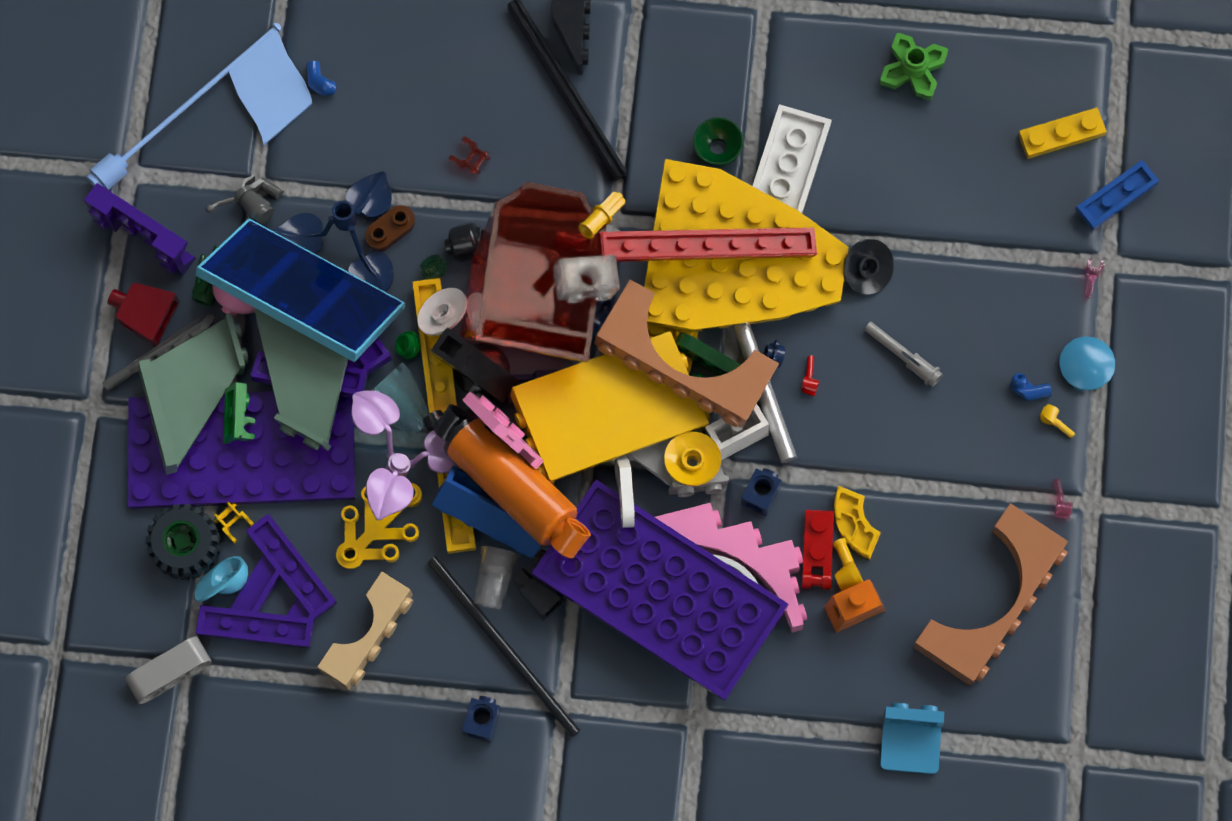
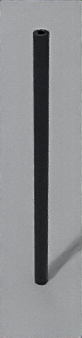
(505, 648)

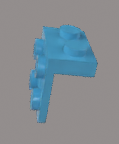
(911, 738)

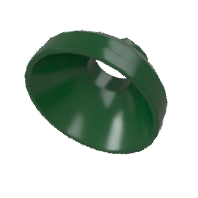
(718, 130)

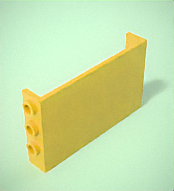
(602, 411)

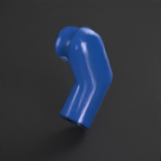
(317, 82)
(1027, 391)

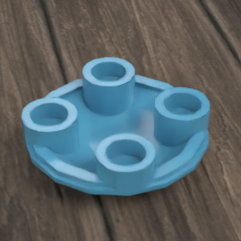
(1087, 363)

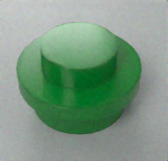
(408, 344)

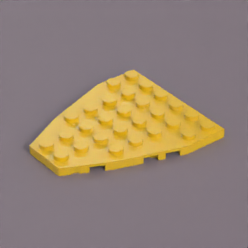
(734, 291)

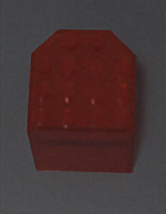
(513, 279)

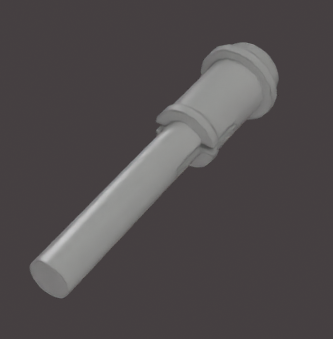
(925, 371)

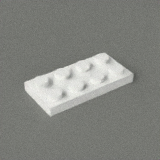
(792, 156)

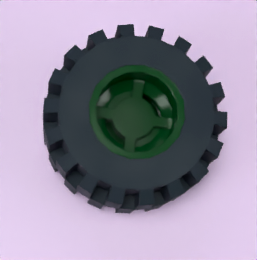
(183, 542)

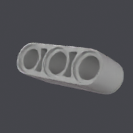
(168, 670)

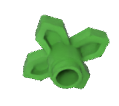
(914, 66)

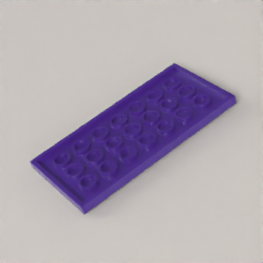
(242, 472)
(664, 593)

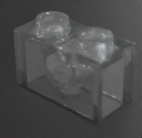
(599, 268)

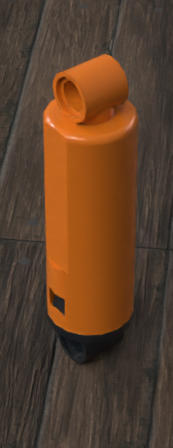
(511, 481)

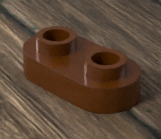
(391, 228)

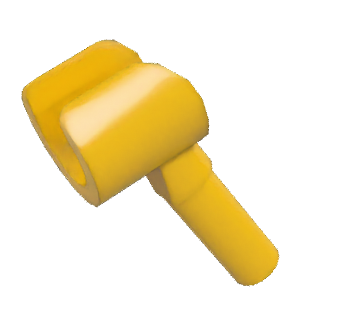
(1049, 416)

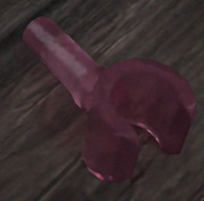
(1092, 274)
(1062, 508)

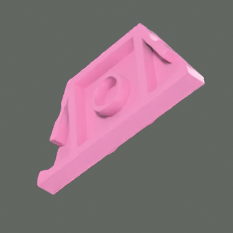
(499, 424)

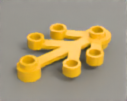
(373, 531)

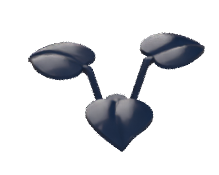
(372, 199)

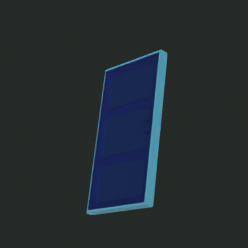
(300, 289)

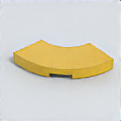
(853, 524)

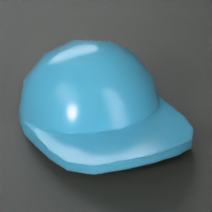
(224, 578)

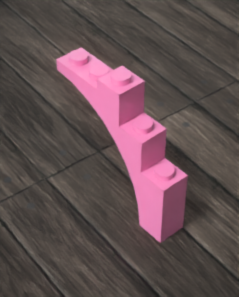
(740, 543)

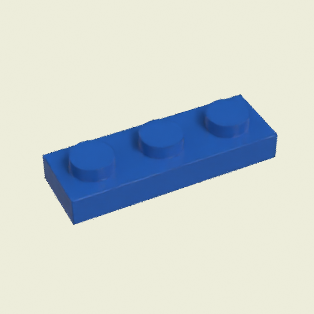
(1117, 195)

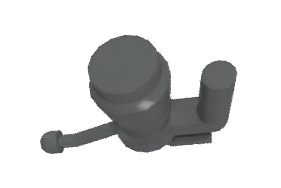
(255, 206)

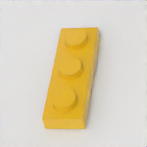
(1062, 133)

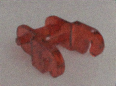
(465, 163)

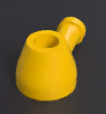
(849, 573)

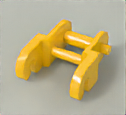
(219, 518)

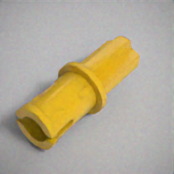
(601, 215)

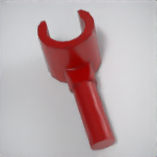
(809, 384)

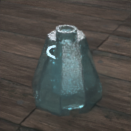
(405, 393)

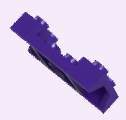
(112, 212)

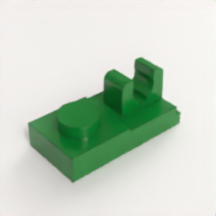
(234, 420)

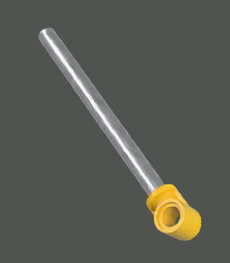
(768, 399)

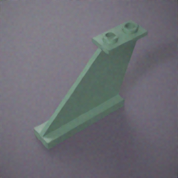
(304, 381)
(188, 385)

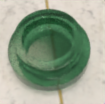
(433, 267)

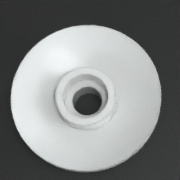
(442, 311)

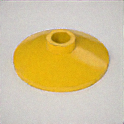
(697, 447)

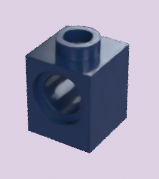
(758, 502)
(481, 731)

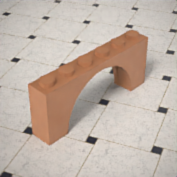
(728, 395)
(968, 651)

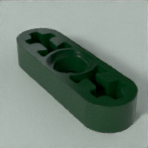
(705, 354)

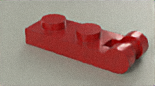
(817, 548)

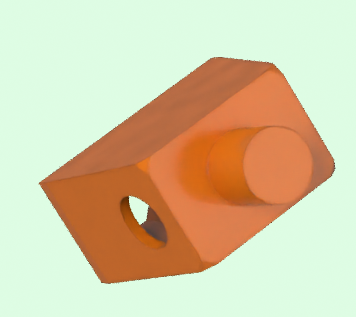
(854, 605)

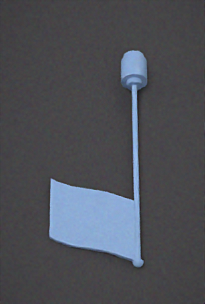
(265, 85)

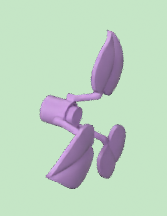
(388, 488)

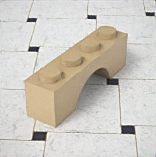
(346, 661)

